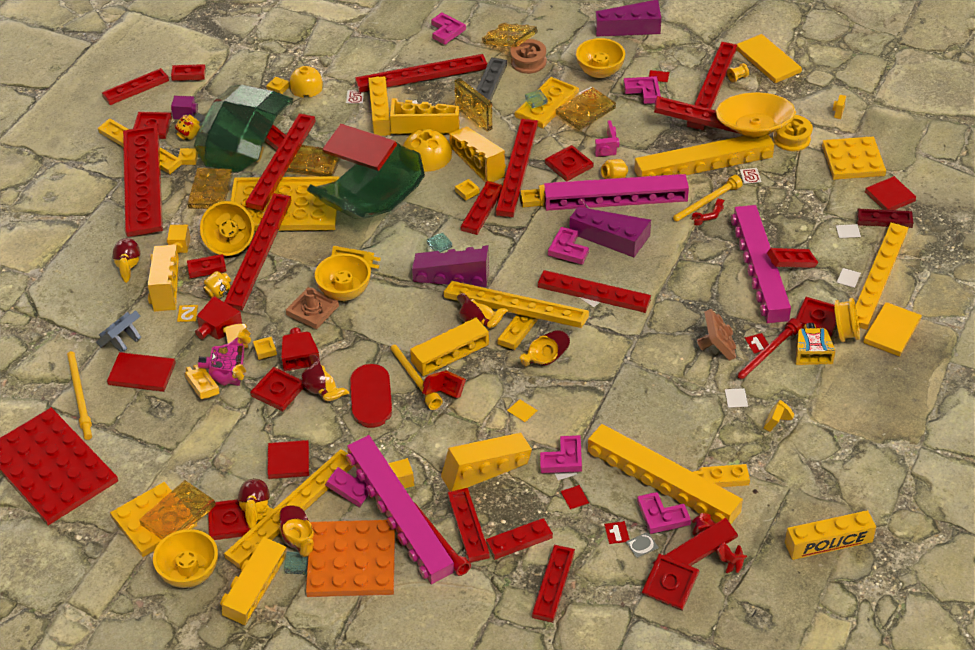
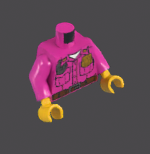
(227, 360)

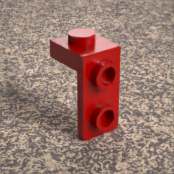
(445, 382)

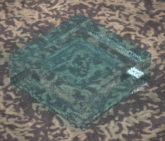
(536, 98)
(439, 242)
(295, 563)

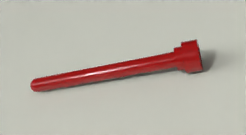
(791, 328)
(461, 564)

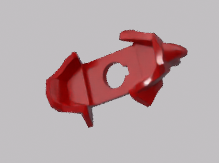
(734, 560)

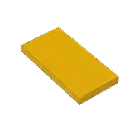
(768, 58)
(557, 94)

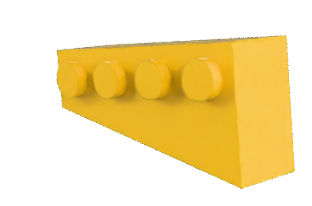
(479, 154)

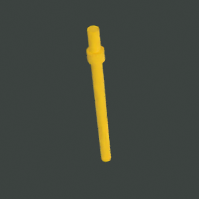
(84, 420)

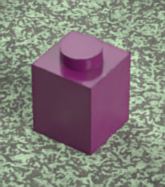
(183, 106)

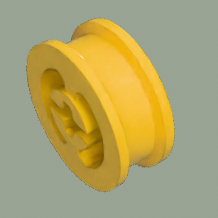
(794, 135)
(847, 319)

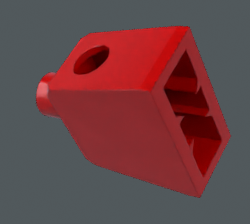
(215, 317)
(297, 348)

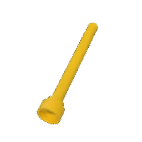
(733, 183)
(432, 400)

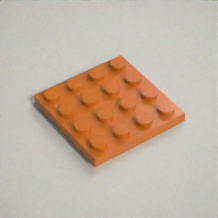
(351, 559)

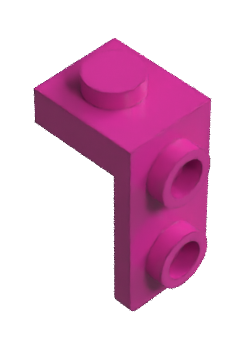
(609, 145)

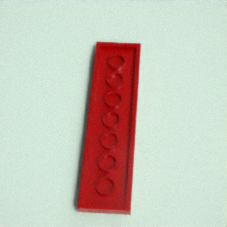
(142, 181)

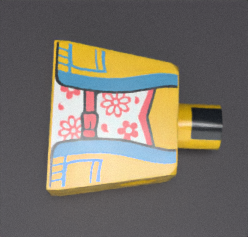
(814, 346)

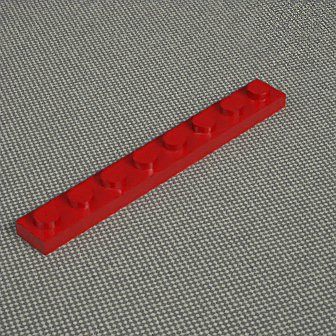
(425, 71)
(715, 79)
(280, 162)
(517, 168)
(258, 251)

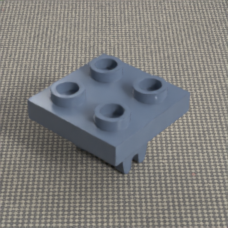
(123, 323)

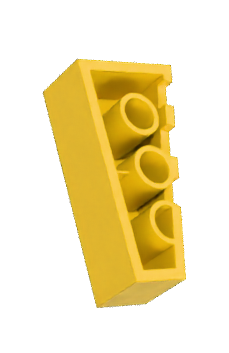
(411, 117)
(163, 278)
(483, 460)

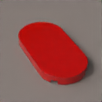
(371, 395)

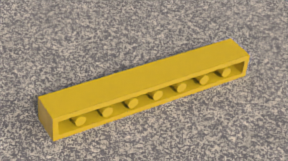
(705, 156)
(664, 475)

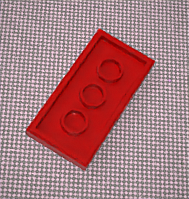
(359, 147)

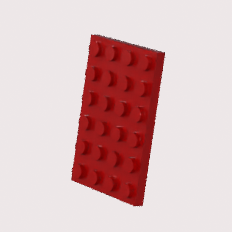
(52, 466)

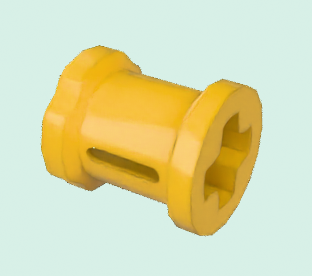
(738, 72)

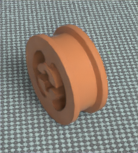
(529, 56)

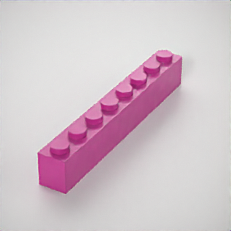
(616, 192)
(764, 274)
(400, 509)

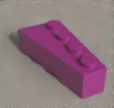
(630, 19)
(611, 230)
(464, 266)

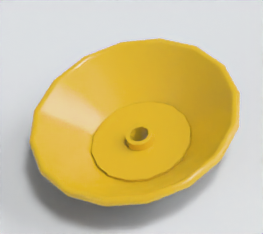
(755, 113)

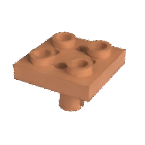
(309, 305)
(719, 335)

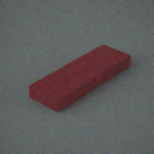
(883, 218)

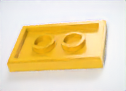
(892, 329)

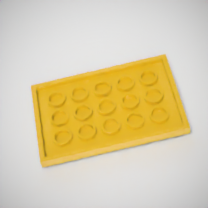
(305, 209)

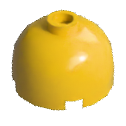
(306, 81)

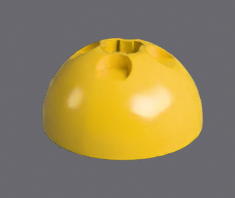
(600, 57)
(432, 146)
(217, 225)
(343, 276)
(185, 558)

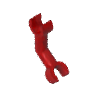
(699, 218)

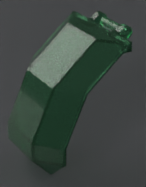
(238, 126)
(371, 192)

